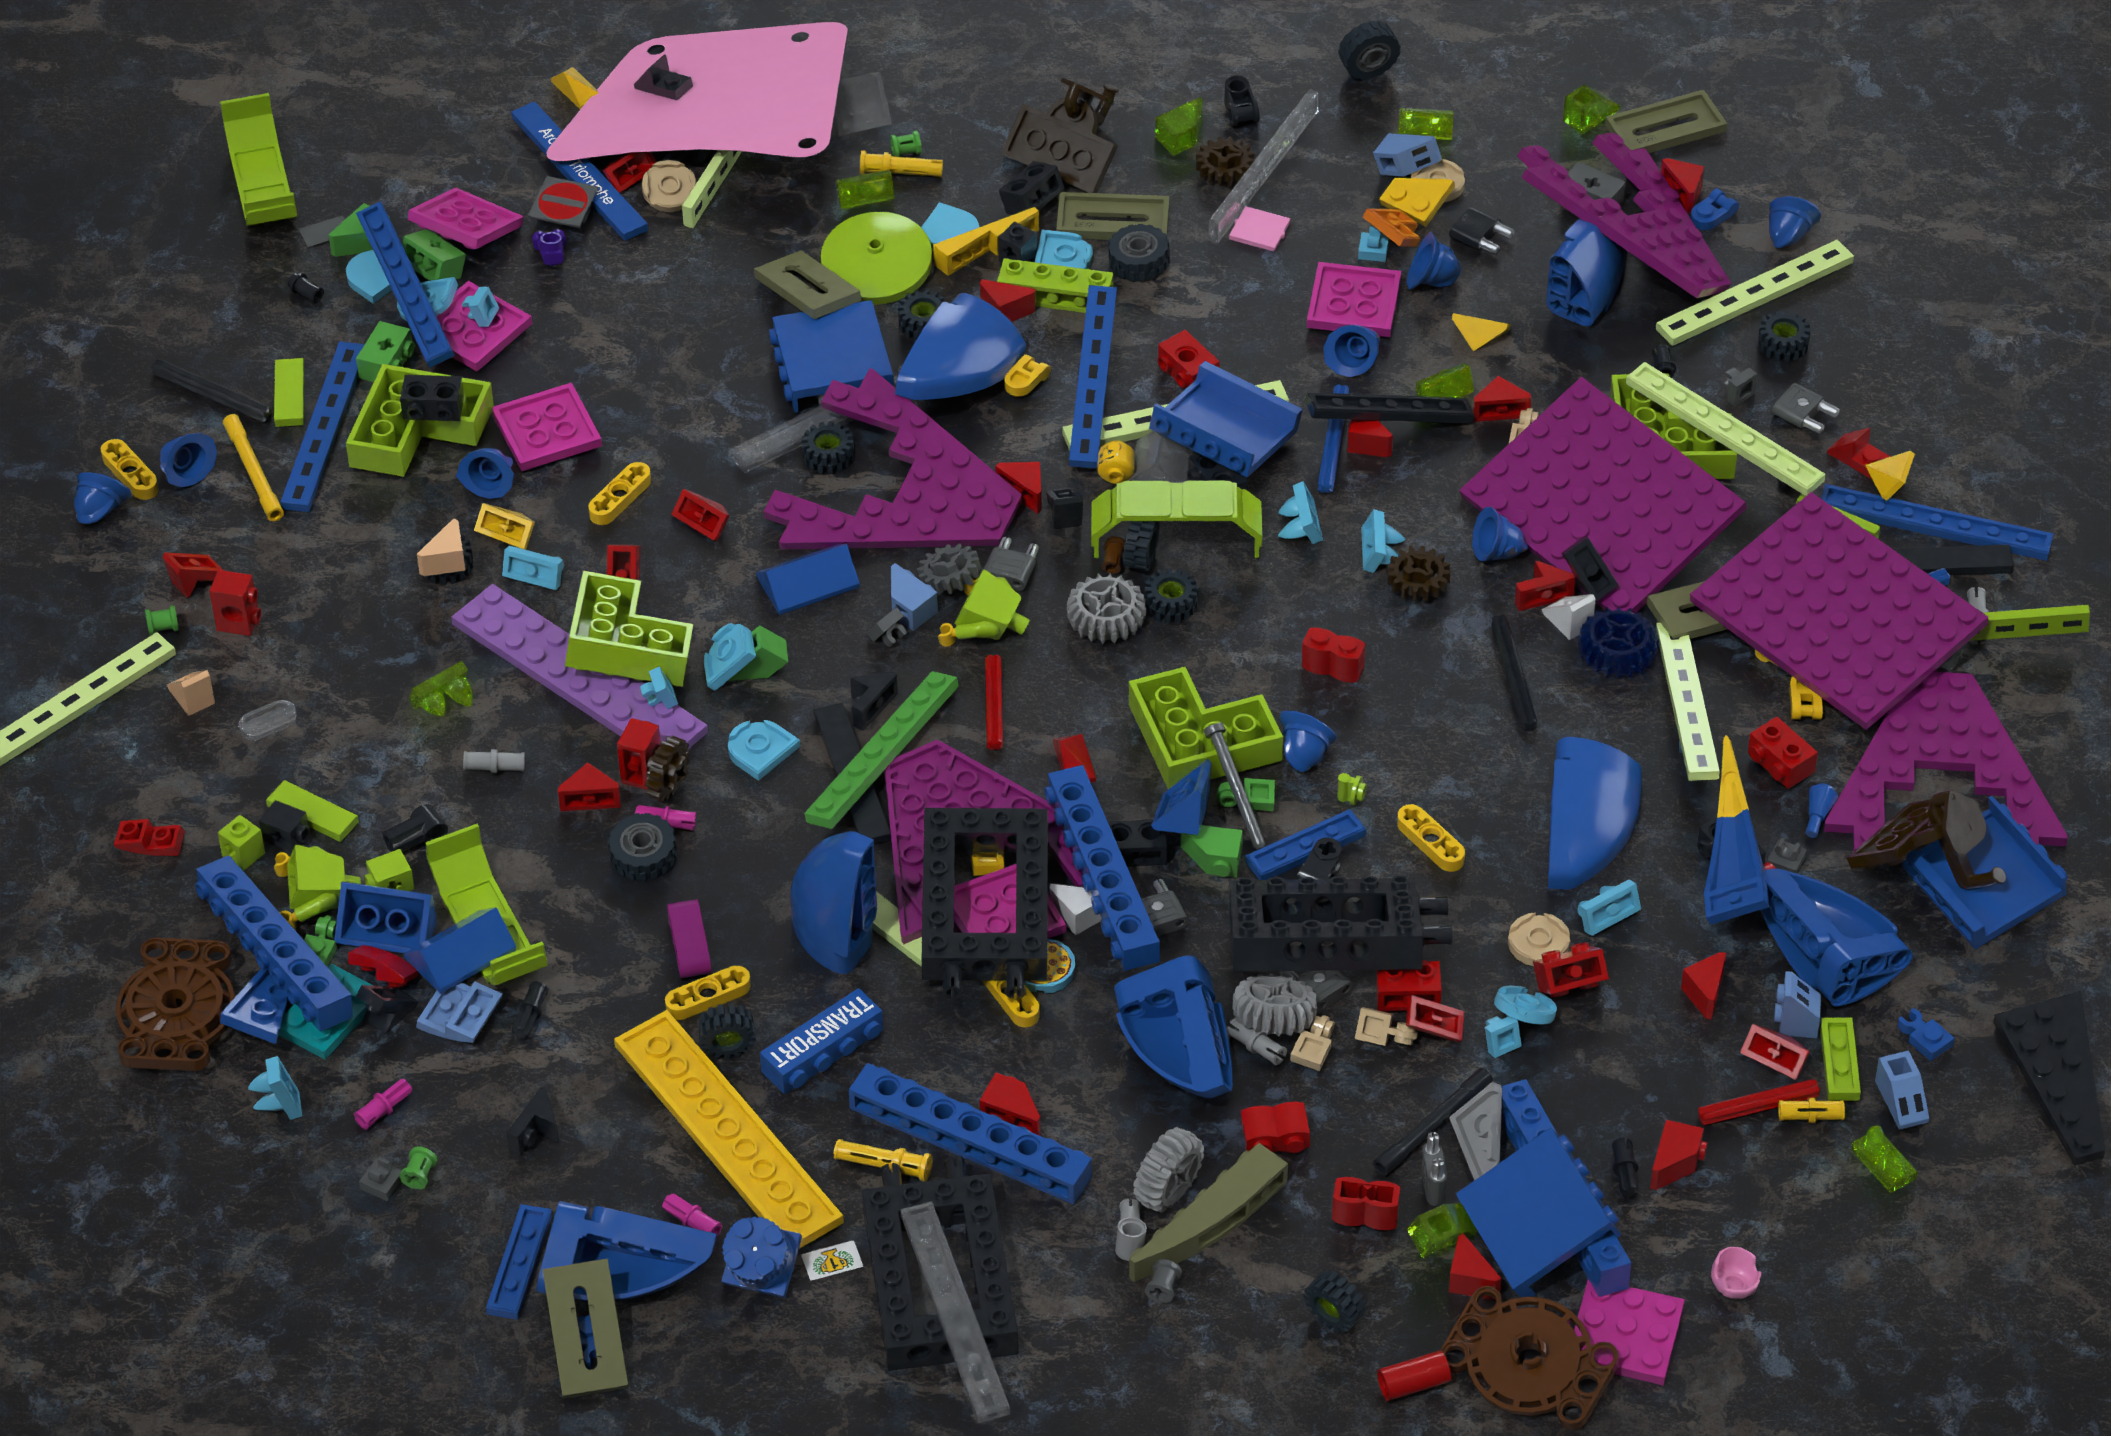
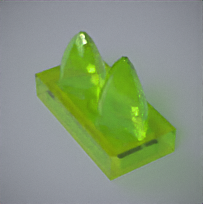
(1426, 122)
(865, 189)
(1447, 383)
(452, 681)
(1883, 1159)

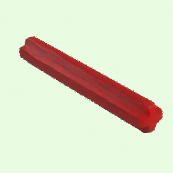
(994, 721)
(1757, 1102)

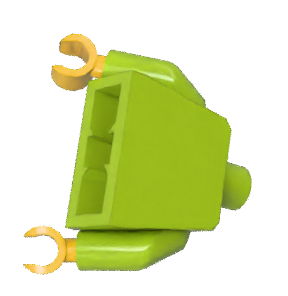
(986, 611)
(312, 881)

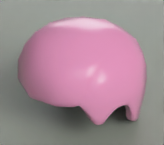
(1735, 1273)

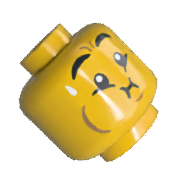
(1116, 460)

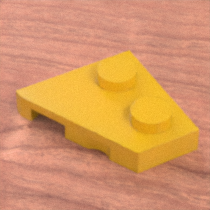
(1417, 197)

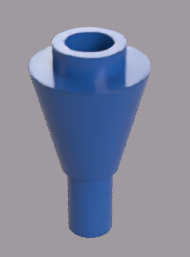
(1821, 800)

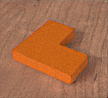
(1394, 225)

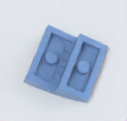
(459, 1012)

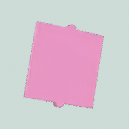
(1259, 228)

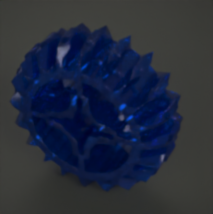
(1617, 649)

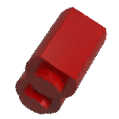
(1333, 655)
(1276, 1127)
(1366, 1203)

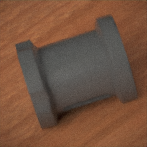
(1163, 1281)

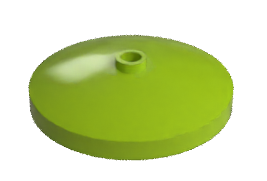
(879, 255)

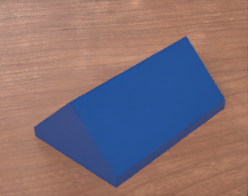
(809, 578)
(1185, 802)
(384, 917)
(462, 949)

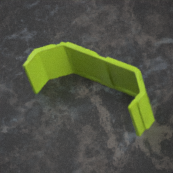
(257, 160)
(1176, 503)
(469, 886)

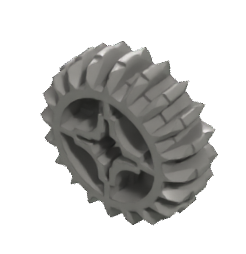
(1106, 608)
(1274, 1004)
(1168, 1169)

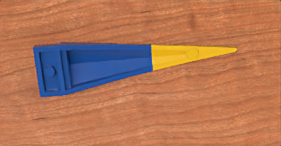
(1736, 870)

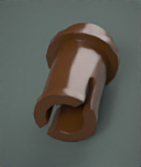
(1113, 554)

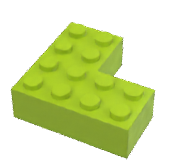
(387, 442)
(1693, 443)
(616, 640)
(1174, 723)

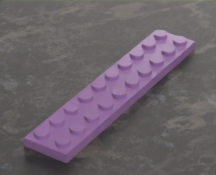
(540, 652)

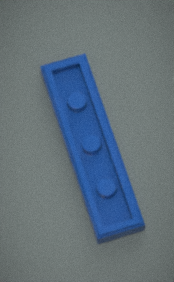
(1296, 848)
(519, 1262)

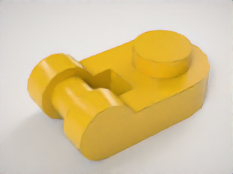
(1025, 376)
(1799, 693)

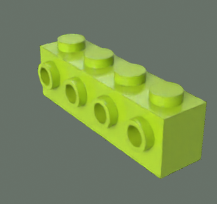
(1054, 284)

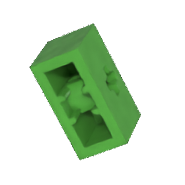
(433, 255)
(386, 345)

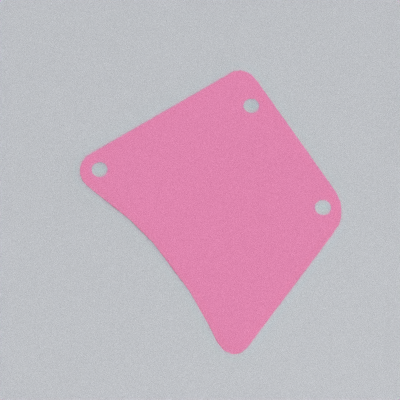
(747, 95)

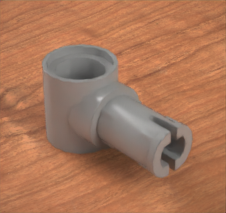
(1130, 1229)

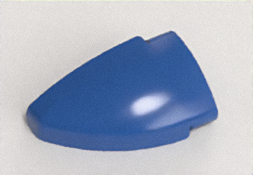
(1584, 274)
(960, 351)
(1591, 809)
(836, 900)
(1832, 937)
(1177, 1027)
(640, 1250)

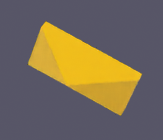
(574, 86)
(1479, 331)
(1890, 473)
(504, 525)

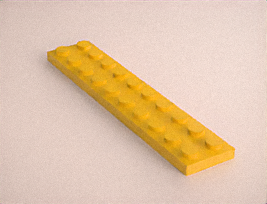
(727, 1128)

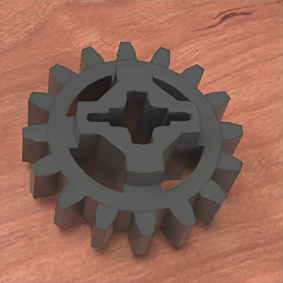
(949, 568)

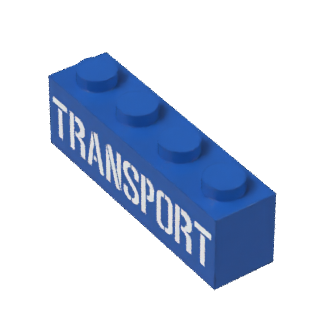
(821, 1041)

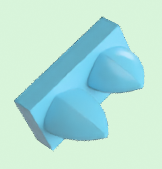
(1307, 522)
(1374, 540)
(532, 567)
(1609, 907)
(280, 1089)

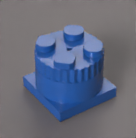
(760, 1256)

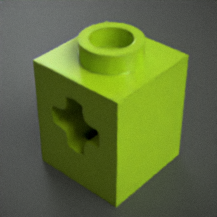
(241, 842)
(390, 872)

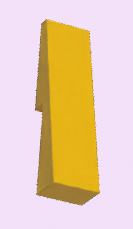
(963, 249)

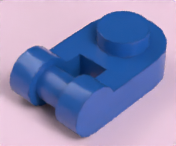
(1707, 216)

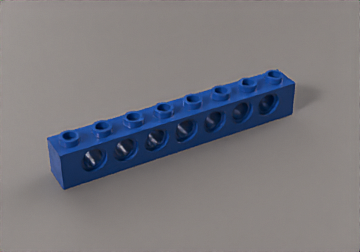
(1102, 868)
(274, 943)
(970, 1133)
(1604, 1258)

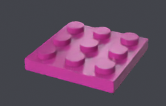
(465, 218)
(1353, 296)
(475, 344)
(546, 426)
(990, 904)
(1638, 1325)

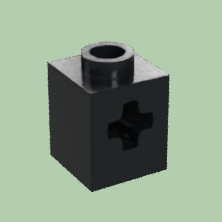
(1017, 240)
(284, 826)

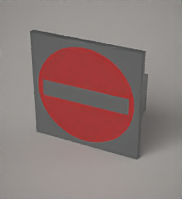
(563, 202)

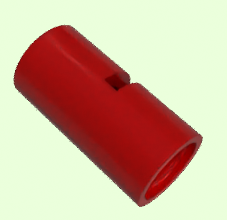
(1414, 1375)

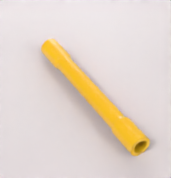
(239, 437)

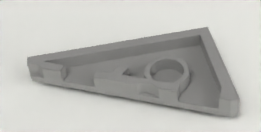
(1479, 1129)

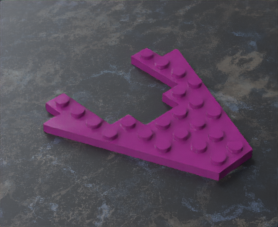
(1658, 236)
(942, 501)
(1942, 727)
(948, 779)

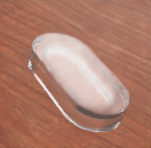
(267, 720)

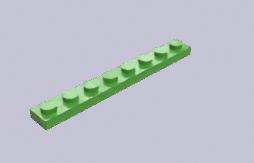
(881, 750)

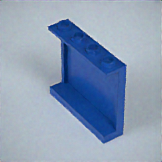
(828, 349)
(1227, 420)
(1991, 910)
(1537, 1210)

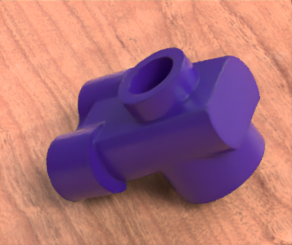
(550, 246)

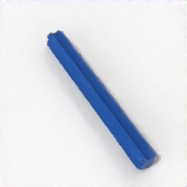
(1331, 449)

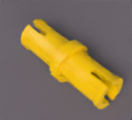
(1789, 1110)

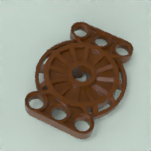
(153, 1004)
(1540, 1382)

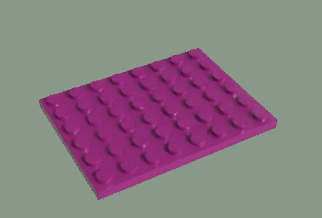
(1607, 478)
(1839, 610)

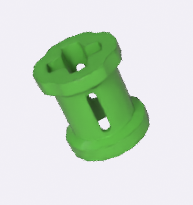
(905, 144)
(161, 620)
(418, 1167)

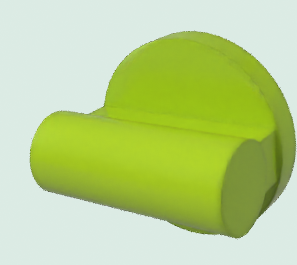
(1351, 788)

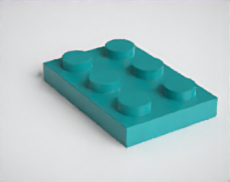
(323, 1043)

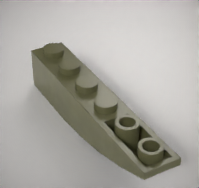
(1214, 1211)

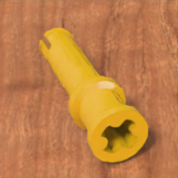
(911, 166)
(910, 1163)

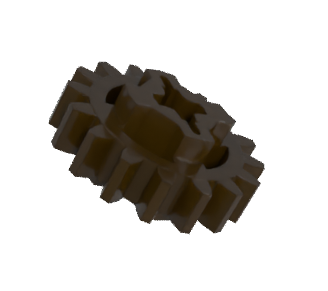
(1224, 160)
(1418, 573)
(667, 768)

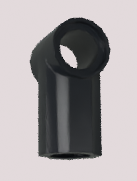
(422, 826)

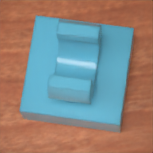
(1373, 245)
(482, 306)
(659, 689)
(1502, 1035)

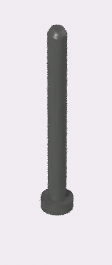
(1215, 733)

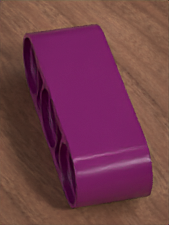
(689, 938)

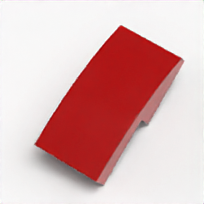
(143, 838)
(387, 965)

